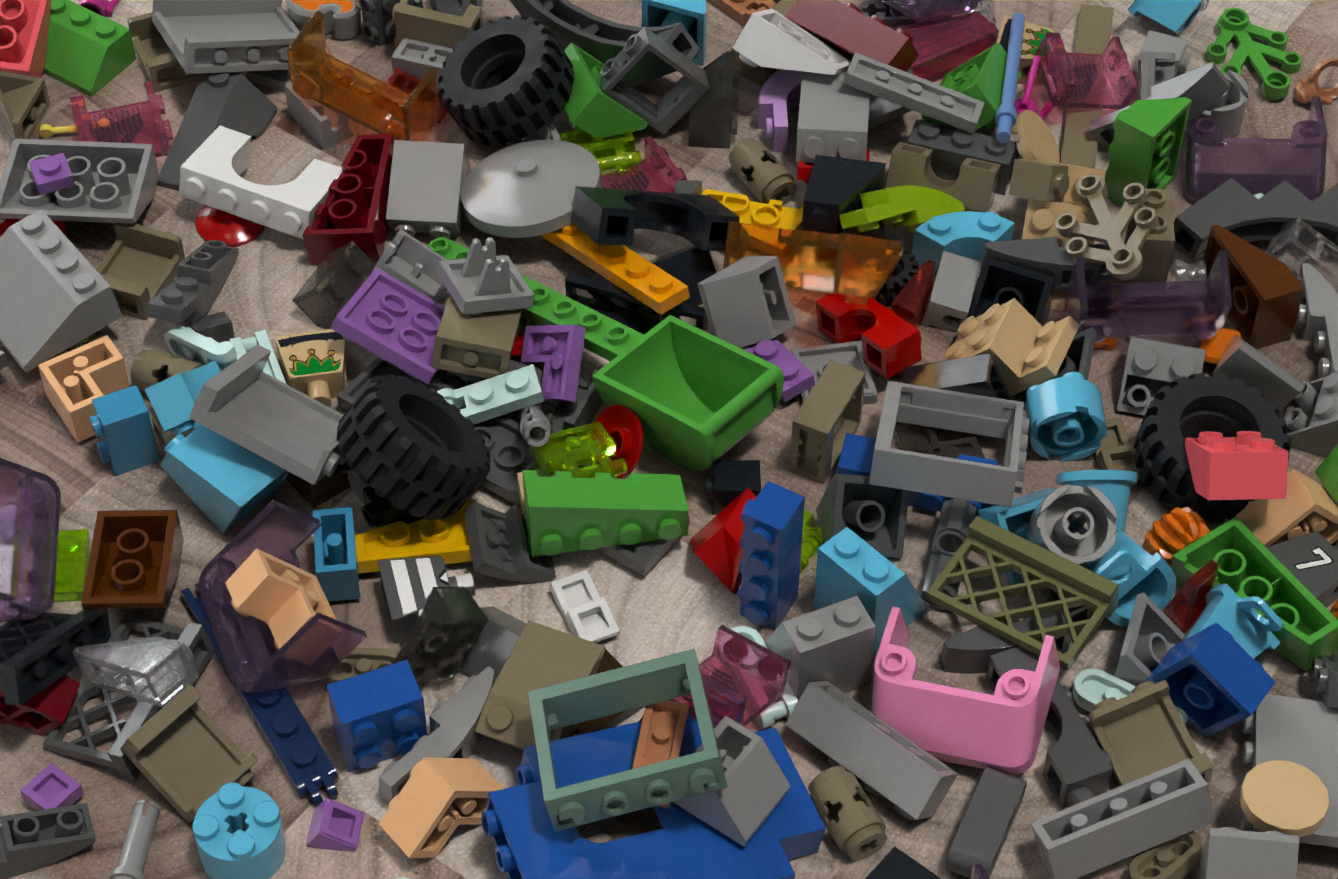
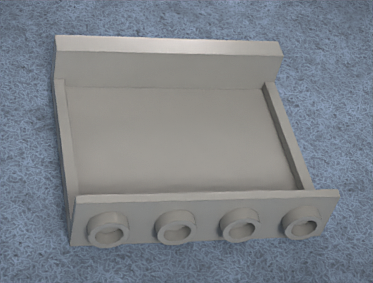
(225, 34)
(270, 418)
(1298, 733)

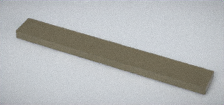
(1093, 36)

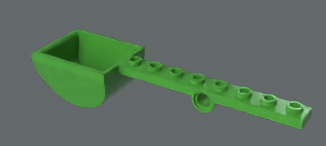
(682, 383)

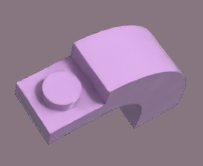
(776, 103)

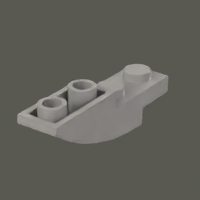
(1319, 318)
(451, 734)

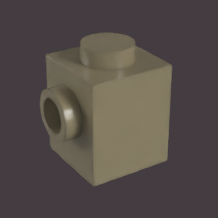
(1039, 180)

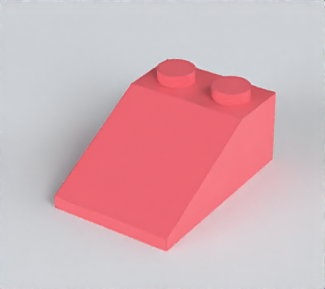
(24, 36)

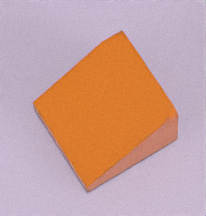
(1217, 345)

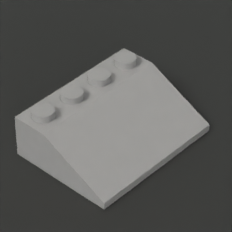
(109, 178)
(48, 292)

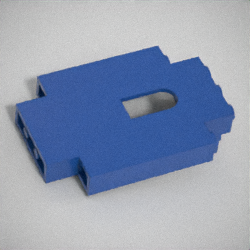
(681, 850)

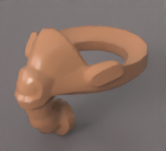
(1309, 88)

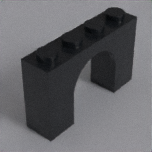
(613, 214)

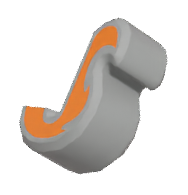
(339, 16)

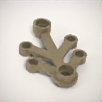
(1123, 260)

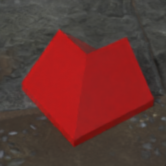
(719, 542)

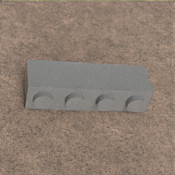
(870, 750)
(1123, 821)

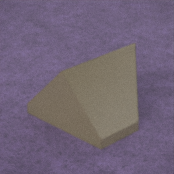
(22, 103)

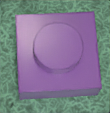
(51, 173)
(51, 789)

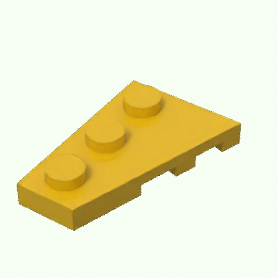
(757, 213)
(417, 539)

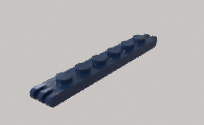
(280, 725)

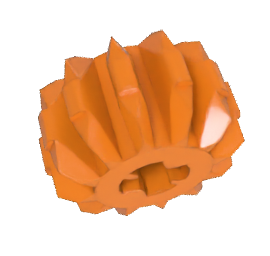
(1174, 533)

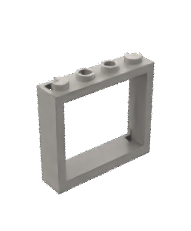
(948, 475)

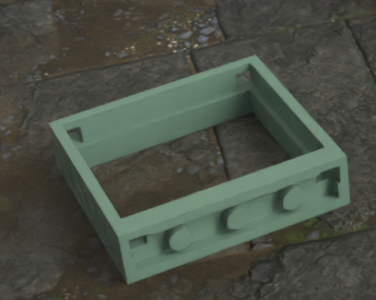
(614, 693)

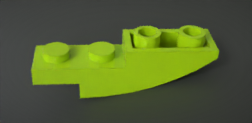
(900, 207)

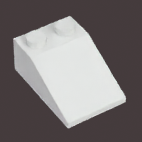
(780, 44)

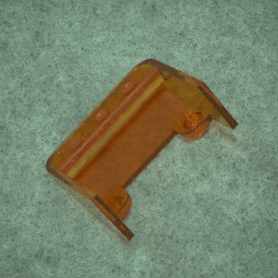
(358, 93)
(818, 260)

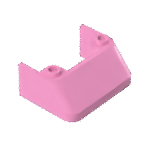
(963, 723)

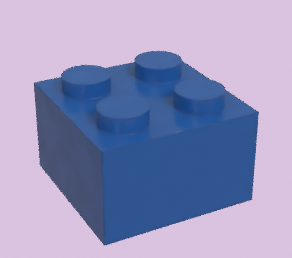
(1213, 679)
(377, 715)

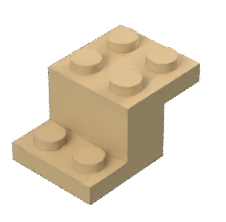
(1042, 215)
(1017, 342)

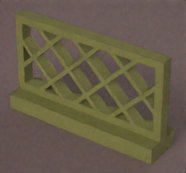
(1033, 563)

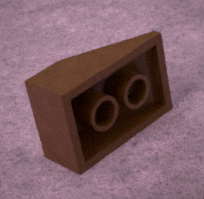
(1261, 288)
(133, 559)

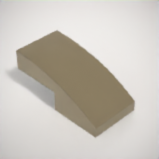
(1116, 450)

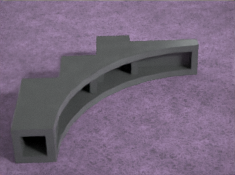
(606, 38)
(1253, 218)

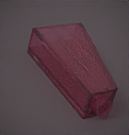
(949, 43)

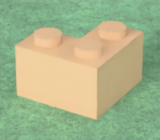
(78, 378)
(1304, 511)
(277, 595)
(437, 801)

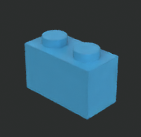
(125, 430)
(336, 554)

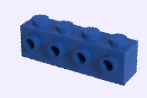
(771, 555)

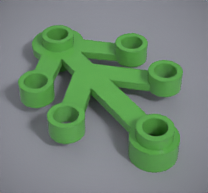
(1236, 24)

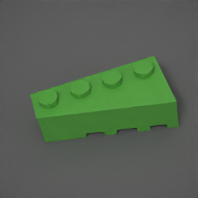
(601, 510)
(1255, 571)

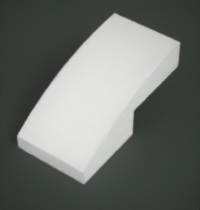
(583, 608)

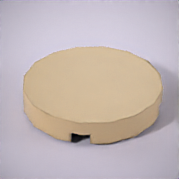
(1035, 138)
(1284, 798)

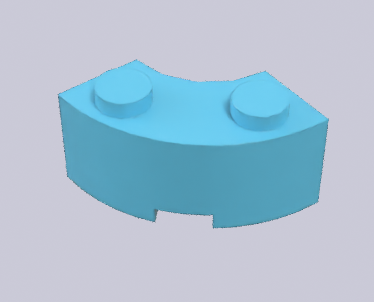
(959, 234)
(176, 397)

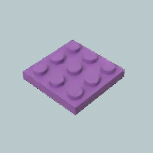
(393, 324)

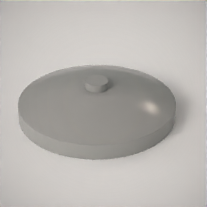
(528, 187)

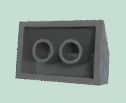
(954, 145)

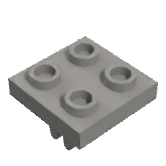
(485, 281)

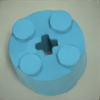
(1065, 417)
(239, 834)

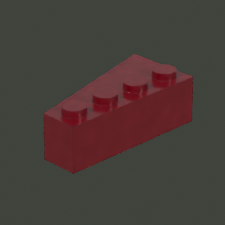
(355, 202)

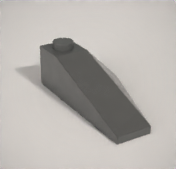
(218, 101)

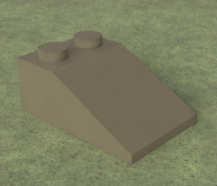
(537, 661)

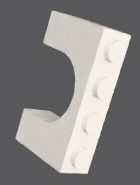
(214, 180)

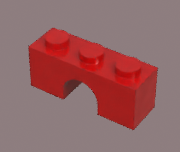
(887, 339)

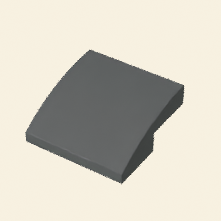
(502, 546)

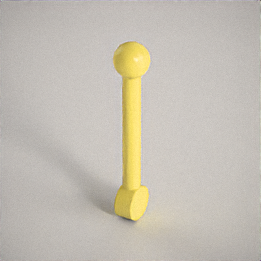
(47, 131)

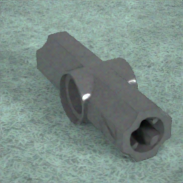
(950, 534)

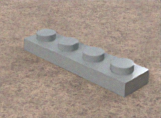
(913, 92)

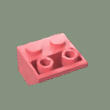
(1237, 466)

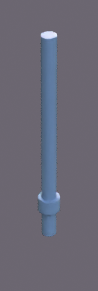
(1006, 112)

